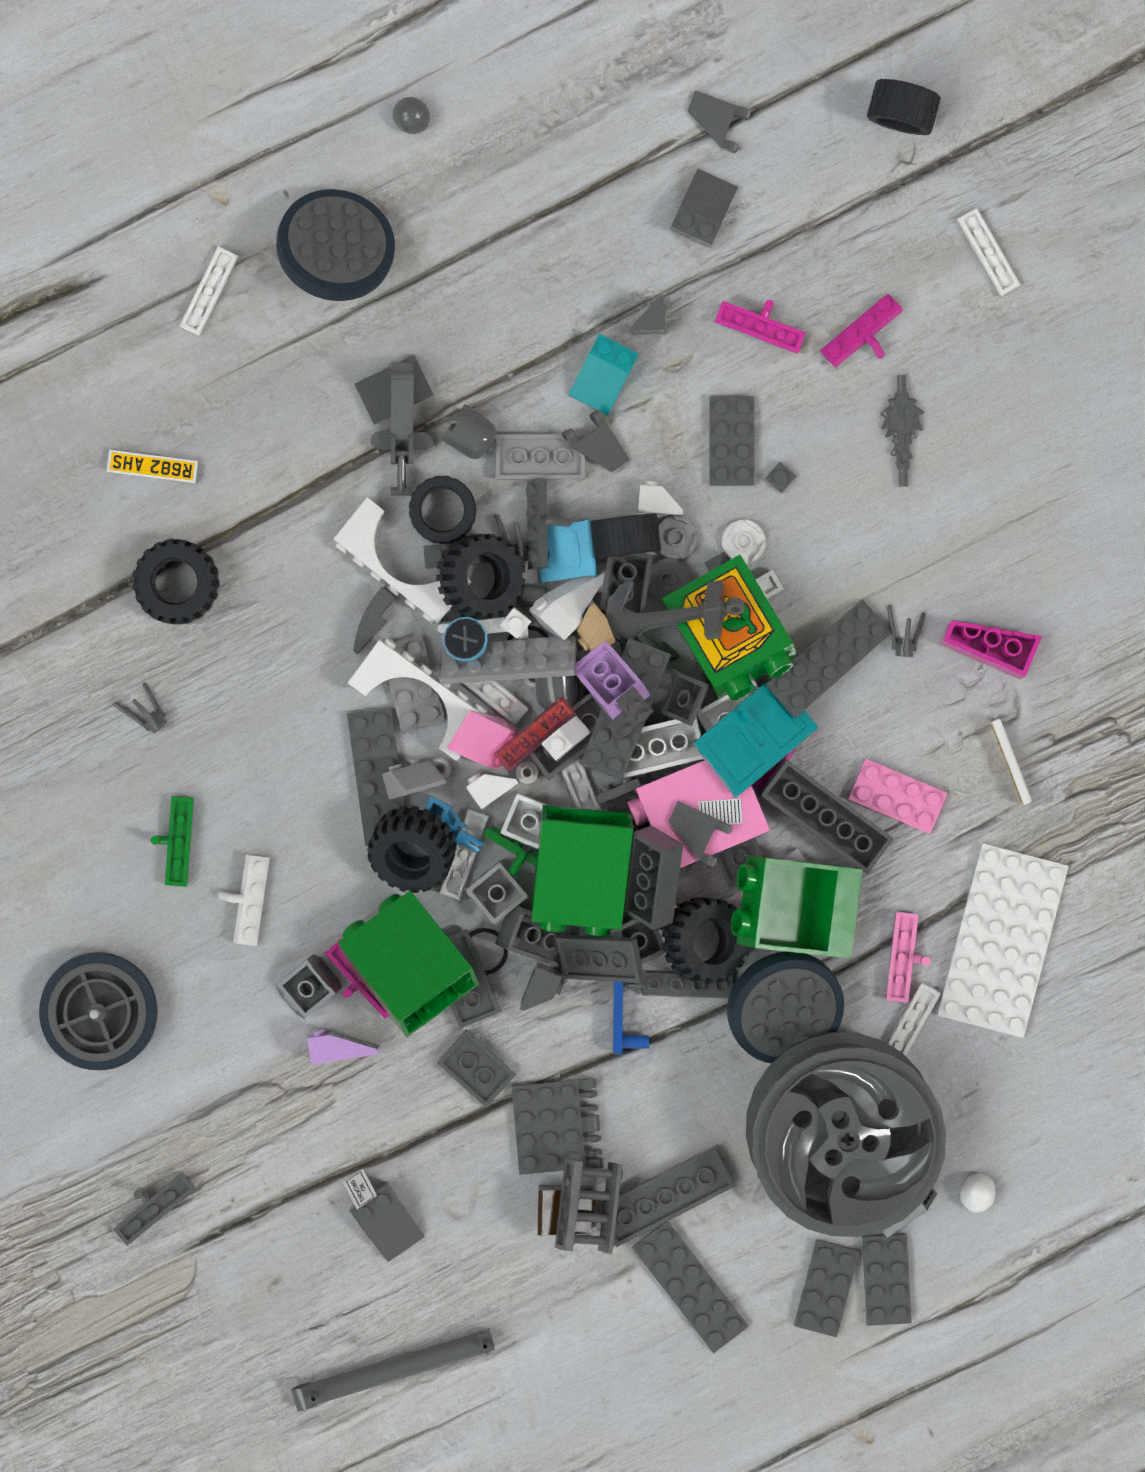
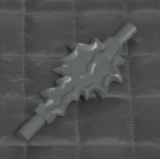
(902, 421)

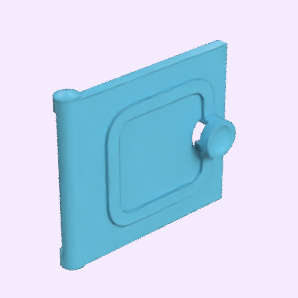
(570, 552)

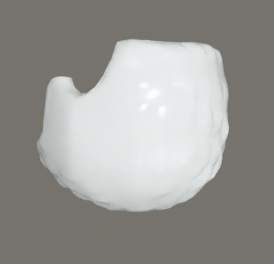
(977, 1193)

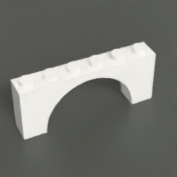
(359, 539)
(387, 662)

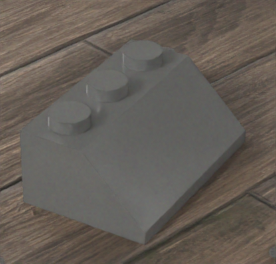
(627, 568)

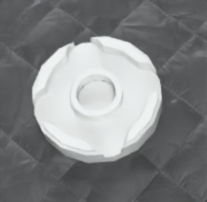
(744, 539)

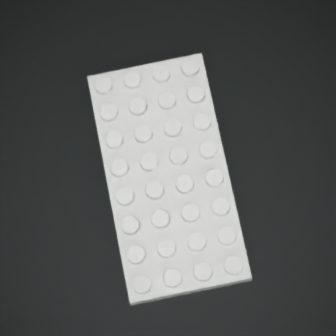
(1002, 940)

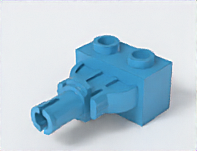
(446, 812)

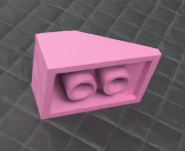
(481, 737)

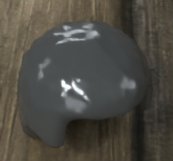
(411, 115)

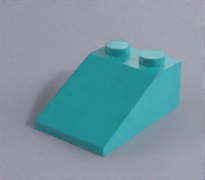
(603, 374)

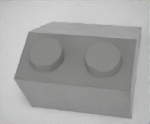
(411, 779)
(496, 892)

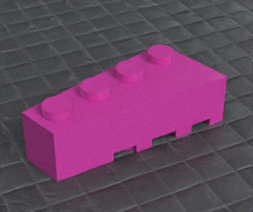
(992, 646)

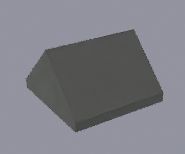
(652, 320)

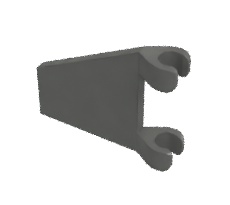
(715, 117)
(599, 444)
(697, 829)

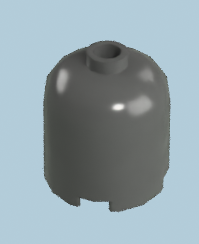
(472, 434)
(552, 688)

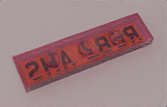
(534, 734)

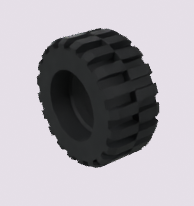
(506, 572)
(146, 589)
(418, 828)
(680, 941)

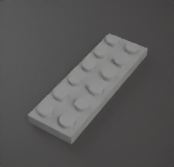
(514, 661)

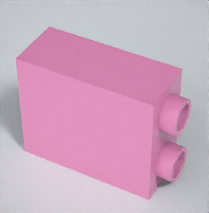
(690, 785)

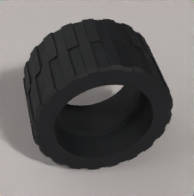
(903, 106)
(423, 491)
(625, 535)

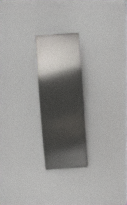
(372, 619)

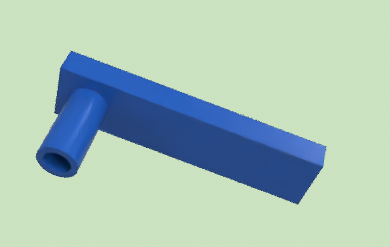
(619, 1040)

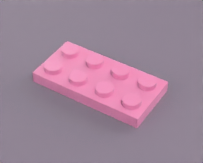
(897, 796)

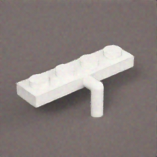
(249, 900)

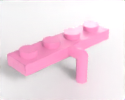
(903, 957)

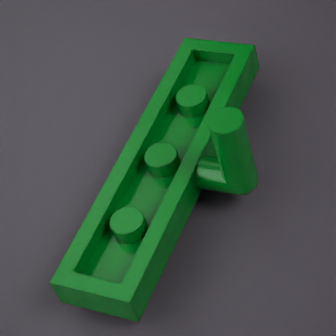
(178, 841)
(513, 846)

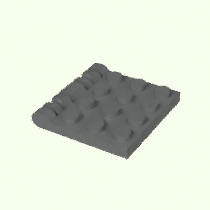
(552, 1125)

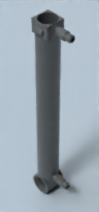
(311, 1394)

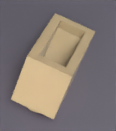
(594, 629)

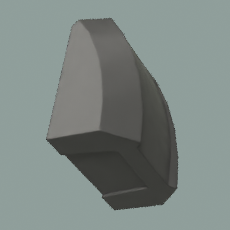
(308, 986)

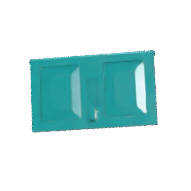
(752, 739)

